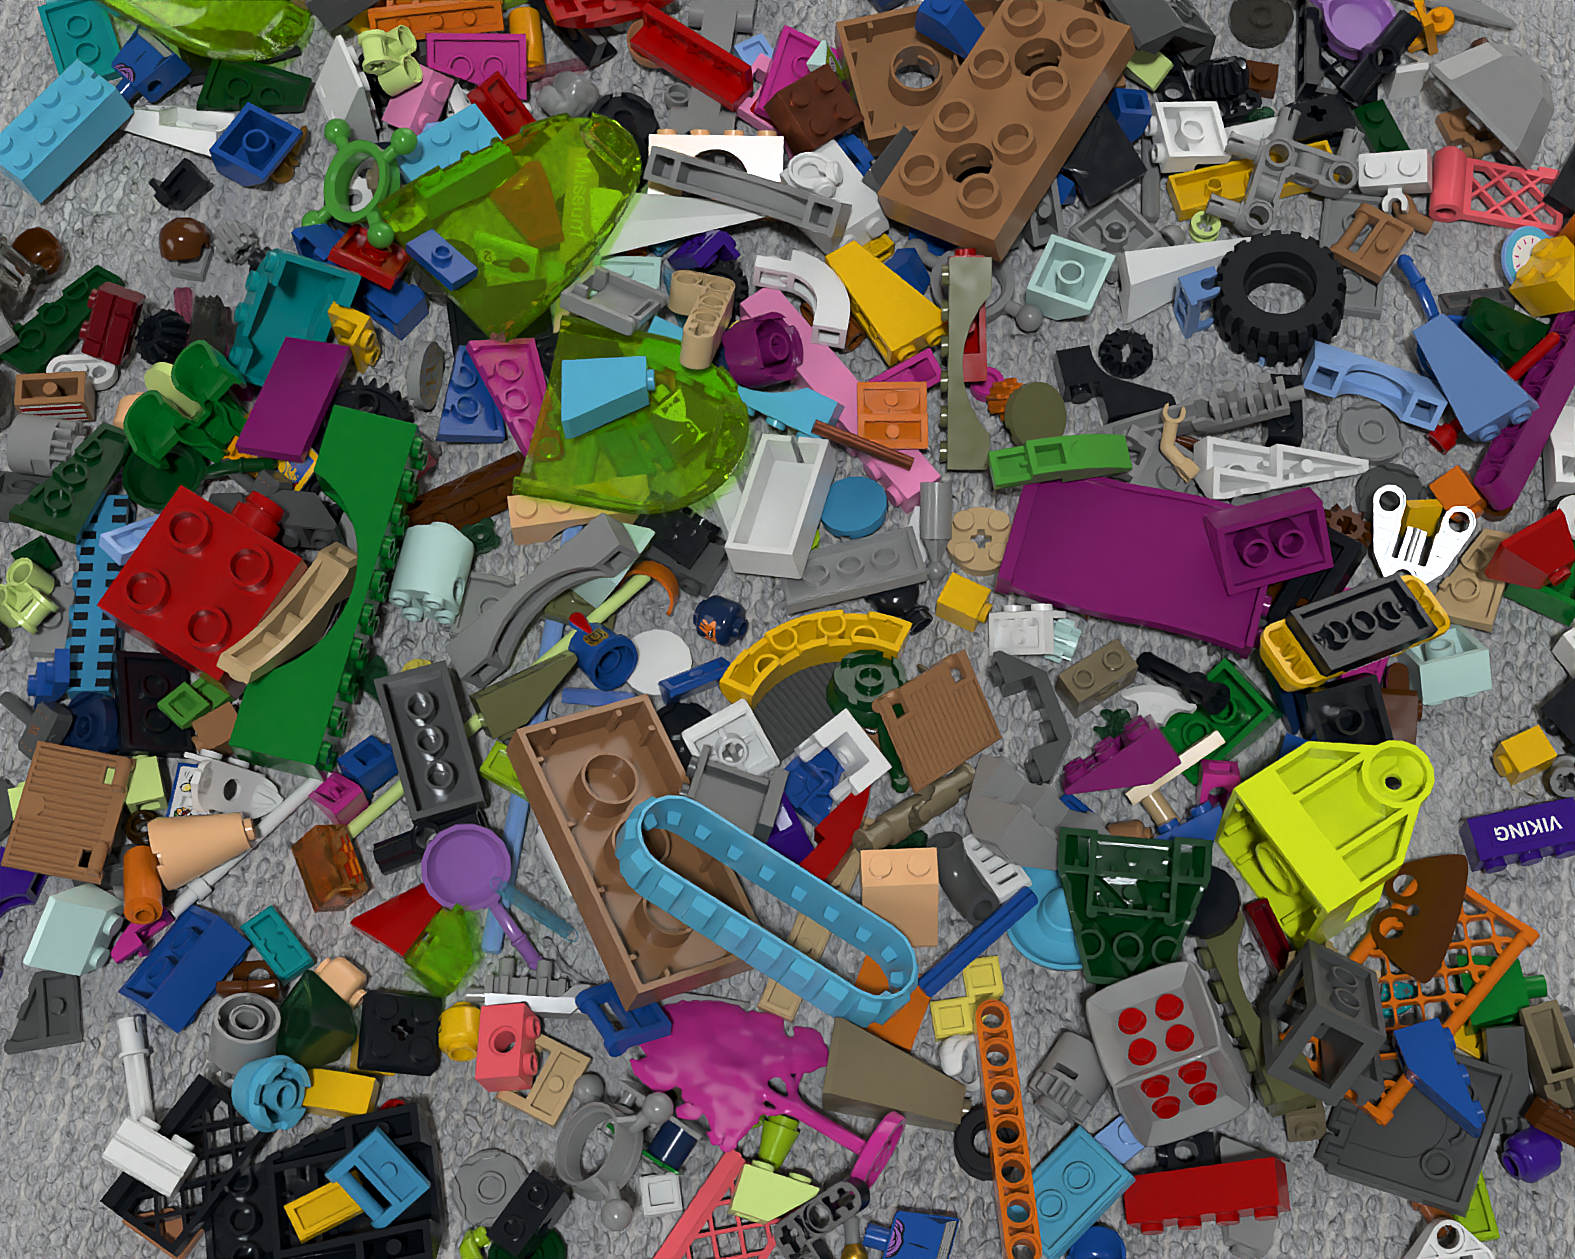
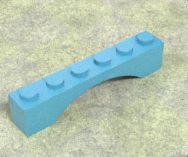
(794, 408)

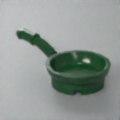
(155, 487)
(856, 685)

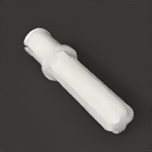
(135, 1067)

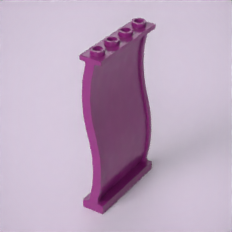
(1128, 559)

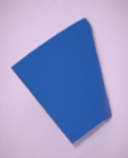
(810, 785)

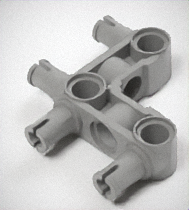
(1300, 165)

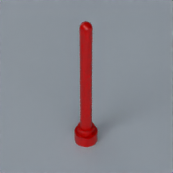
(1445, 436)

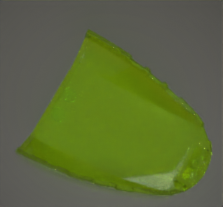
(523, 214)

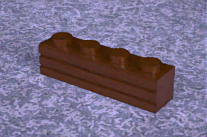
(1552, 1120)

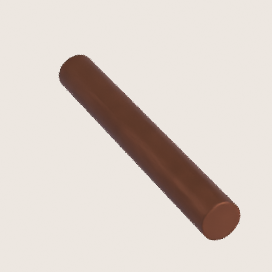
(861, 444)

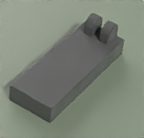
(1507, 1049)

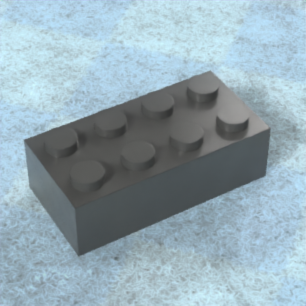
(429, 742)

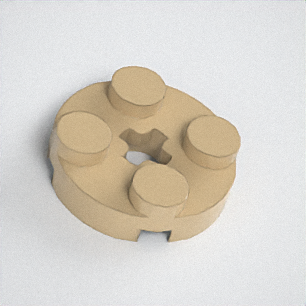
(975, 522)

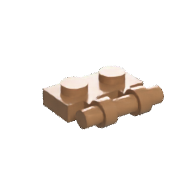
(1459, 131)

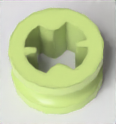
(1200, 235)

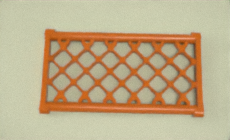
(1525, 937)

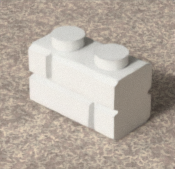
(150, 1156)

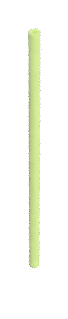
(472, 725)

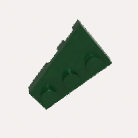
(1503, 330)

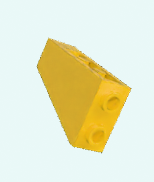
(885, 305)

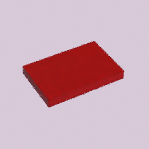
(375, 264)

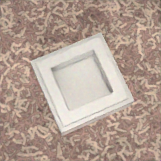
(661, 1194)

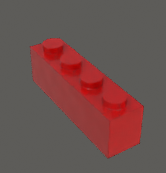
(1207, 1194)

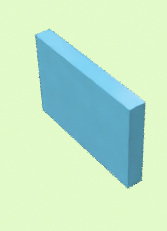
(1073, 1191)

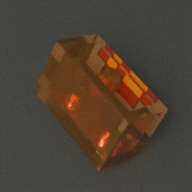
(329, 868)

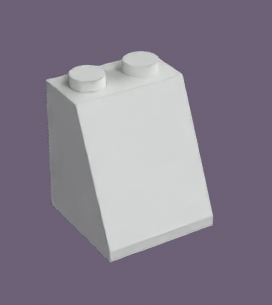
(866, 215)

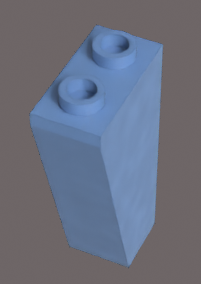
(1472, 381)

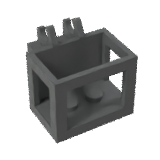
(1341, 1012)

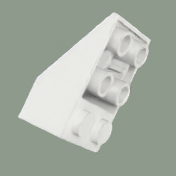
(346, 94)
(1560, 456)

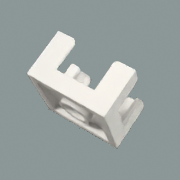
(851, 749)

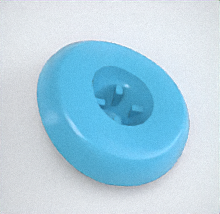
(1046, 931)

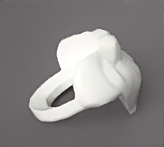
(951, 1058)

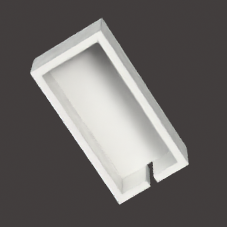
(781, 506)

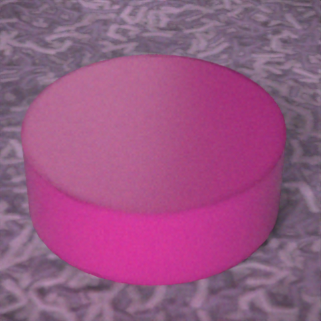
(980, 389)

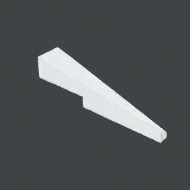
(179, 125)
(668, 217)
(1243, 469)

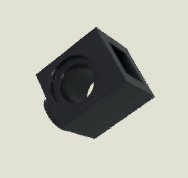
(1200, 1145)

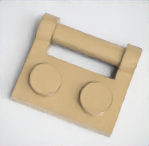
(553, 1086)

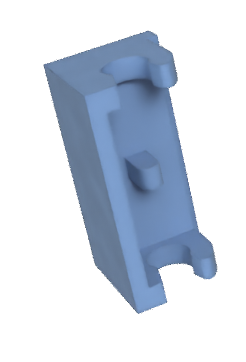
(1194, 297)

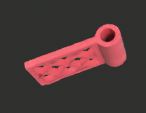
(1454, 184)

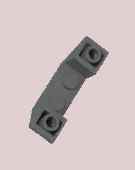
(1018, 676)

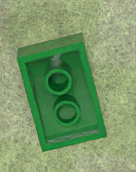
(1239, 724)

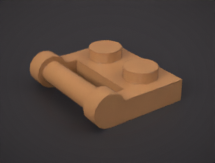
(1378, 249)

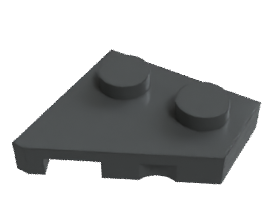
(48, 1014)

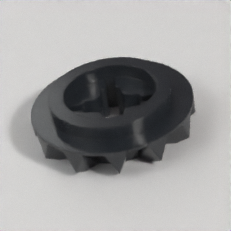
(1138, 360)

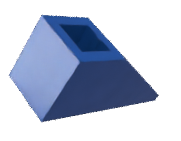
(1432, 1068)

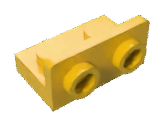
(357, 332)

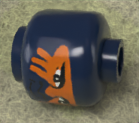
(720, 620)

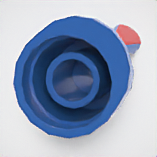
(601, 654)

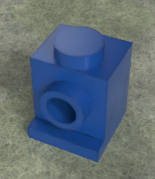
(368, 764)

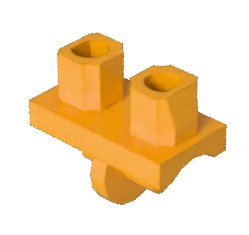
(1436, 22)

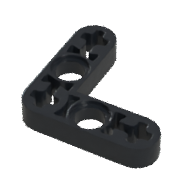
(1177, 80)
(810, 1229)

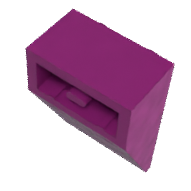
(1129, 760)

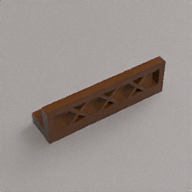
(469, 496)

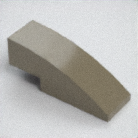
(1550, 1053)

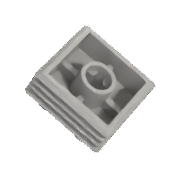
(1111, 221)

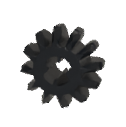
(1221, 77)
(162, 336)

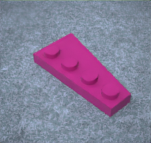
(514, 381)

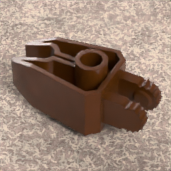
(1401, 703)

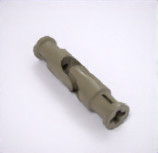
(919, 808)

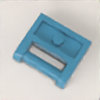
(387, 1170)

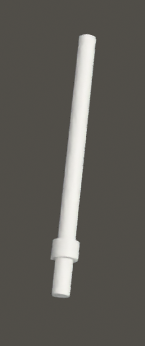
(202, 885)

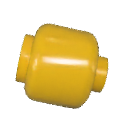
(459, 1031)

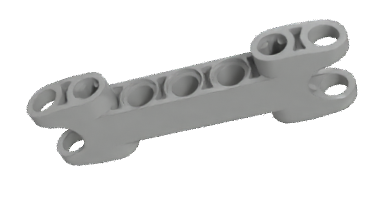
(719, 24)

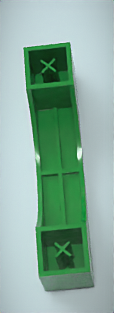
(299, 709)

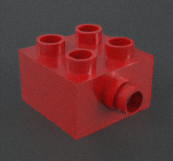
(204, 581)

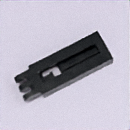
(1346, 557)

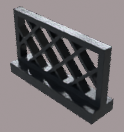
(1309, 57)
(184, 1121)

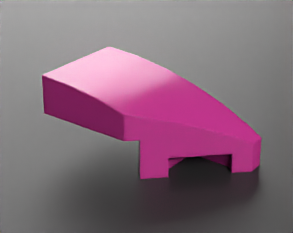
(135, 935)

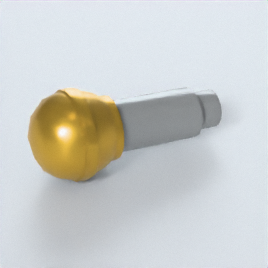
(853, 1248)

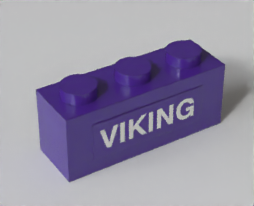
(1520, 836)

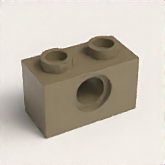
(1096, 678)

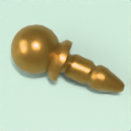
(285, 170)

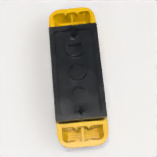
(1351, 631)

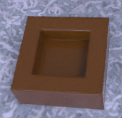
(1263, 78)

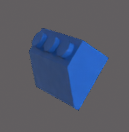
(185, 968)

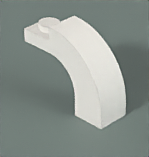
(816, 285)

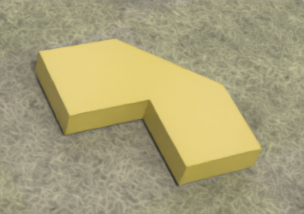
(956, 1016)

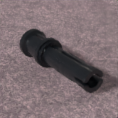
(1192, 686)

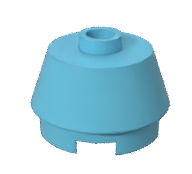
(270, 1092)

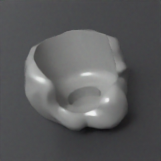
(569, 95)

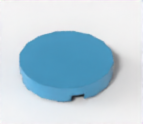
(854, 507)

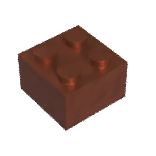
(813, 111)

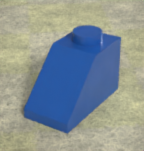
(949, 24)

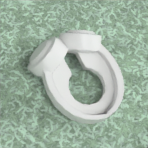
(823, 186)

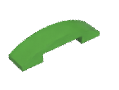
(192, 702)

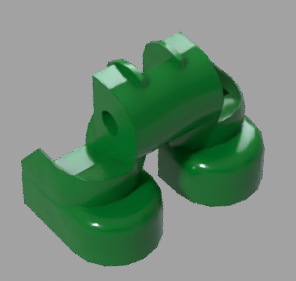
(203, 376)

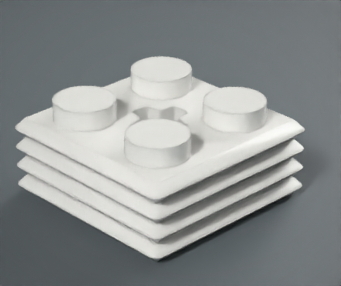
(738, 726)

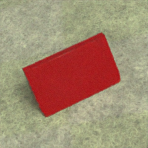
(500, 105)

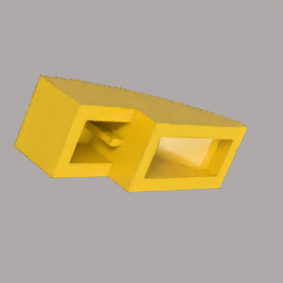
(339, 1093)

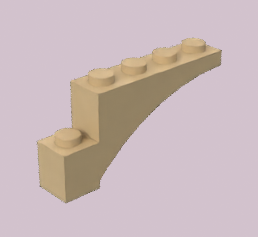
(298, 618)

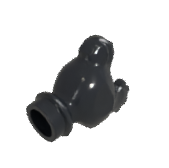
(903, 604)

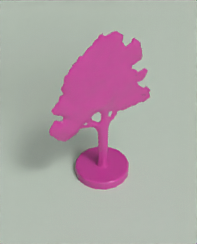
(724, 1070)

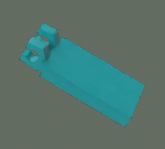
(80, 32)

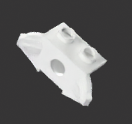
(254, 793)

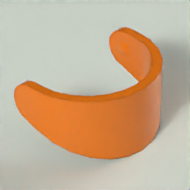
(661, 574)

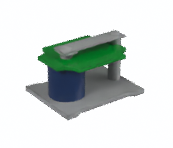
(671, 1143)

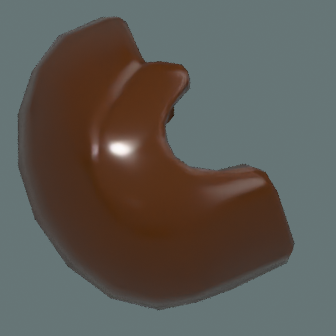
(183, 238)
(42, 248)

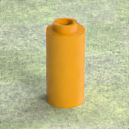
(527, 21)

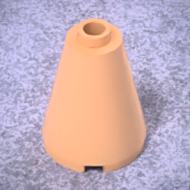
(197, 844)

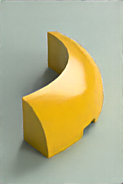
(807, 643)

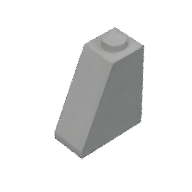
(1250, 1237)

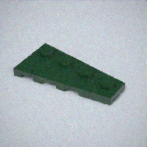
(55, 325)
(77, 487)

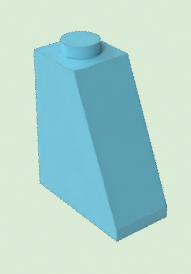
(602, 391)

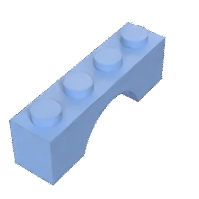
(1407, 394)

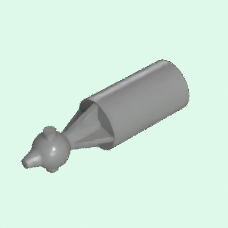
(935, 526)

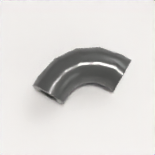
(959, 879)

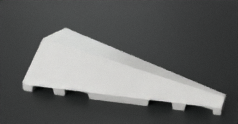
(1152, 274)

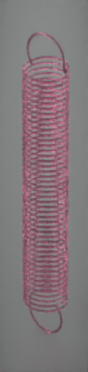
(553, 72)

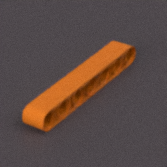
(1007, 1116)

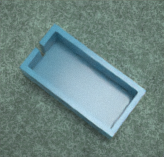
(61, 130)

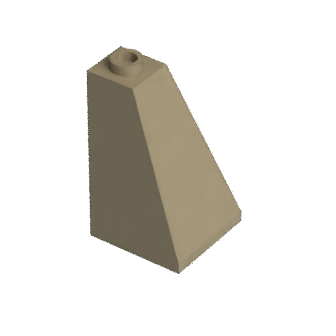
(875, 1078)

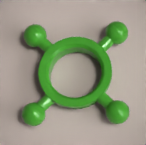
(342, 170)

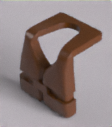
(268, 988)

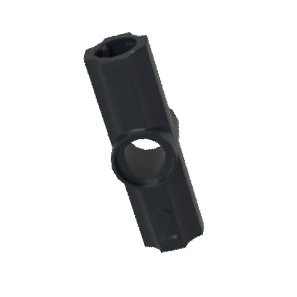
(1393, 43)
(408, 848)

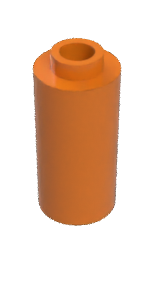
(141, 886)

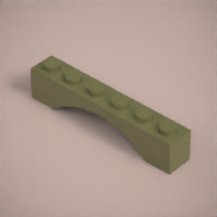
(968, 288)
(1221, 960)

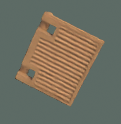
(941, 720)
(68, 812)

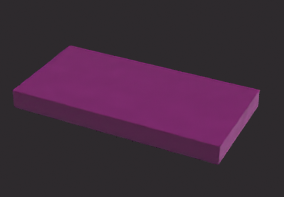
(294, 399)

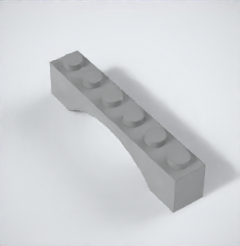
(747, 191)
(488, 643)

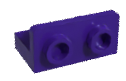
(703, 250)

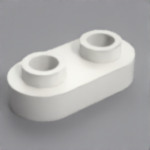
(87, 363)

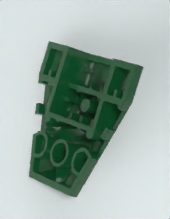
(1130, 898)

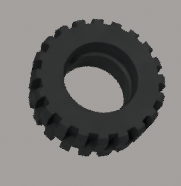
(1286, 260)

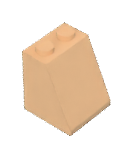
(903, 891)

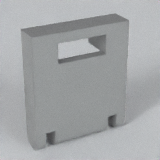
(618, 305)

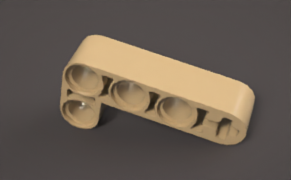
(709, 308)

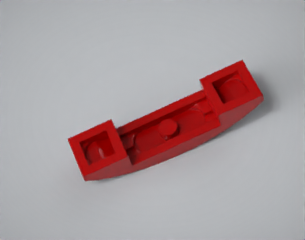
(597, 13)

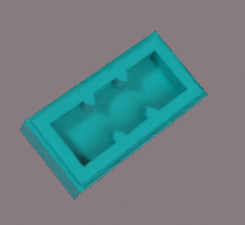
(277, 945)

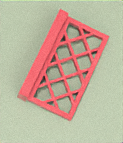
(701, 1209)

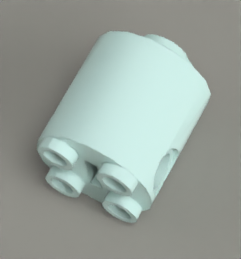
(431, 573)

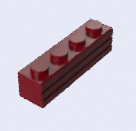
(1268, 935)

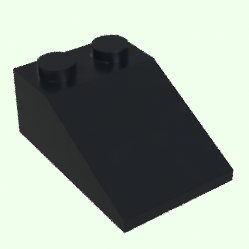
(1346, 712)

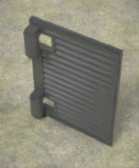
(795, 708)

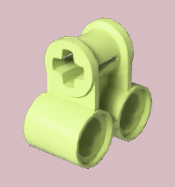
(390, 58)
(25, 596)

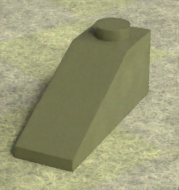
(517, 698)

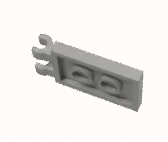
(1152, 466)

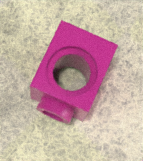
(1217, 774)

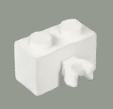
(1395, 174)

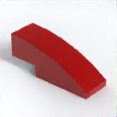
(835, 837)

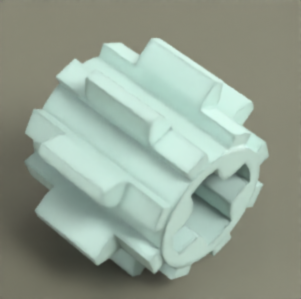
(1065, 640)

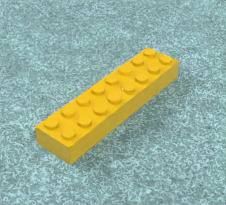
(1192, 189)

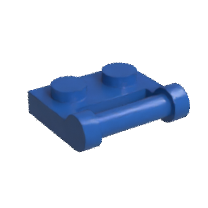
(639, 1025)

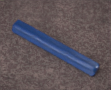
(977, 941)

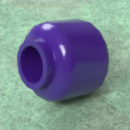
(1531, 1155)

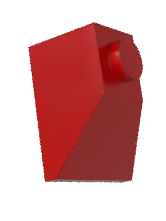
(1535, 554)

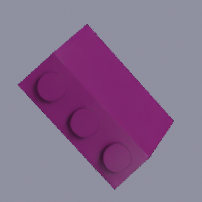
(1270, 540)

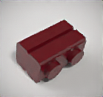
(111, 322)

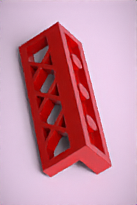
(693, 58)

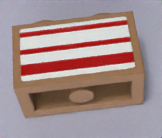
(56, 395)

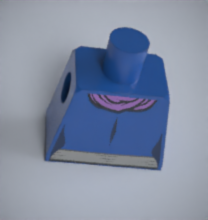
(147, 67)
(913, 1236)

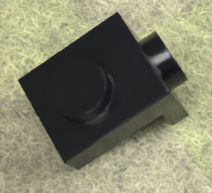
(180, 186)

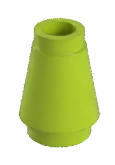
(777, 1140)

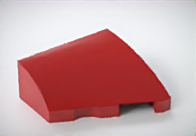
(400, 920)

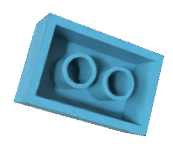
(446, 142)

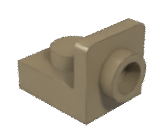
(1306, 1123)

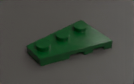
(235, 83)

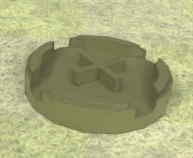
(1035, 412)

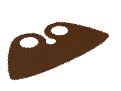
(1428, 934)

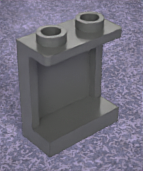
(736, 794)

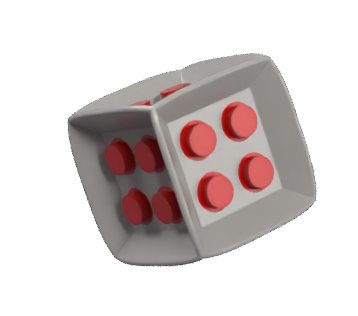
(1167, 1054)

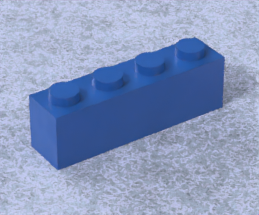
(393, 309)

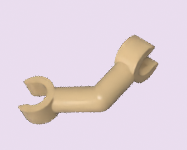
(1183, 465)

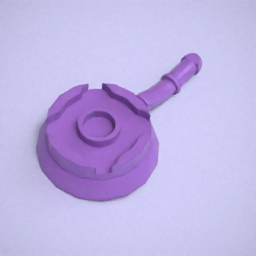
(1353, 23)
(459, 871)

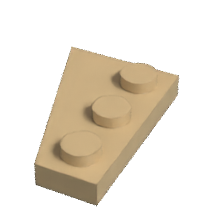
(1467, 593)

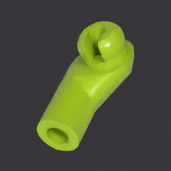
(473, 1242)

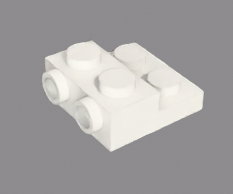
(1187, 135)

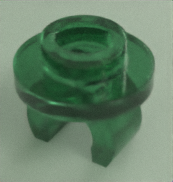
(1116, 722)

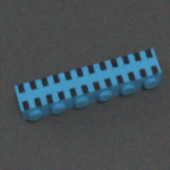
(93, 632)

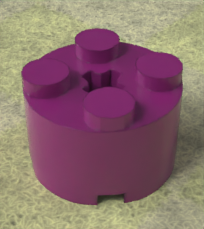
(762, 350)

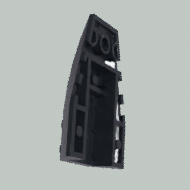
(252, 1214)

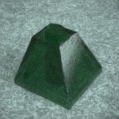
(314, 1023)

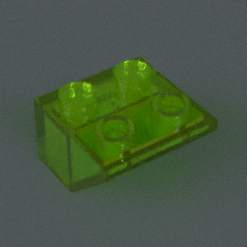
(445, 954)

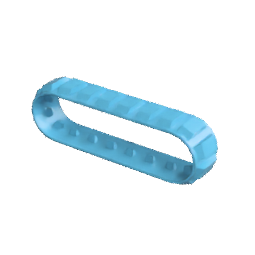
(786, 882)

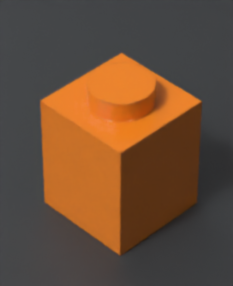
(1458, 489)

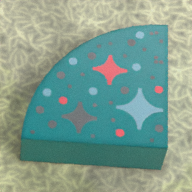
(1401, 992)

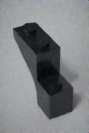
(1082, 379)

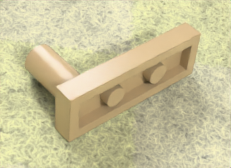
(1151, 796)

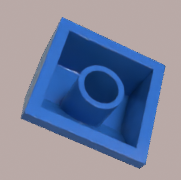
(253, 146)

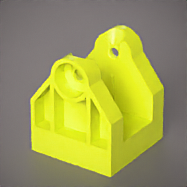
(1325, 831)

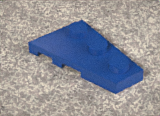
(468, 407)

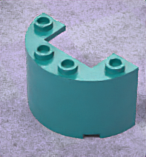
(284, 300)

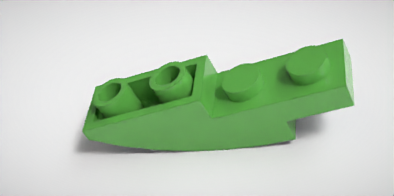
(1059, 458)

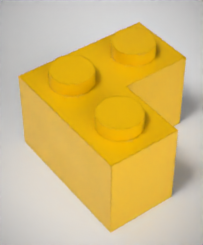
(1548, 278)

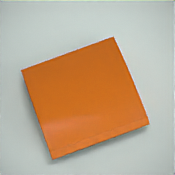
(893, 414)

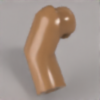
(1413, 218)

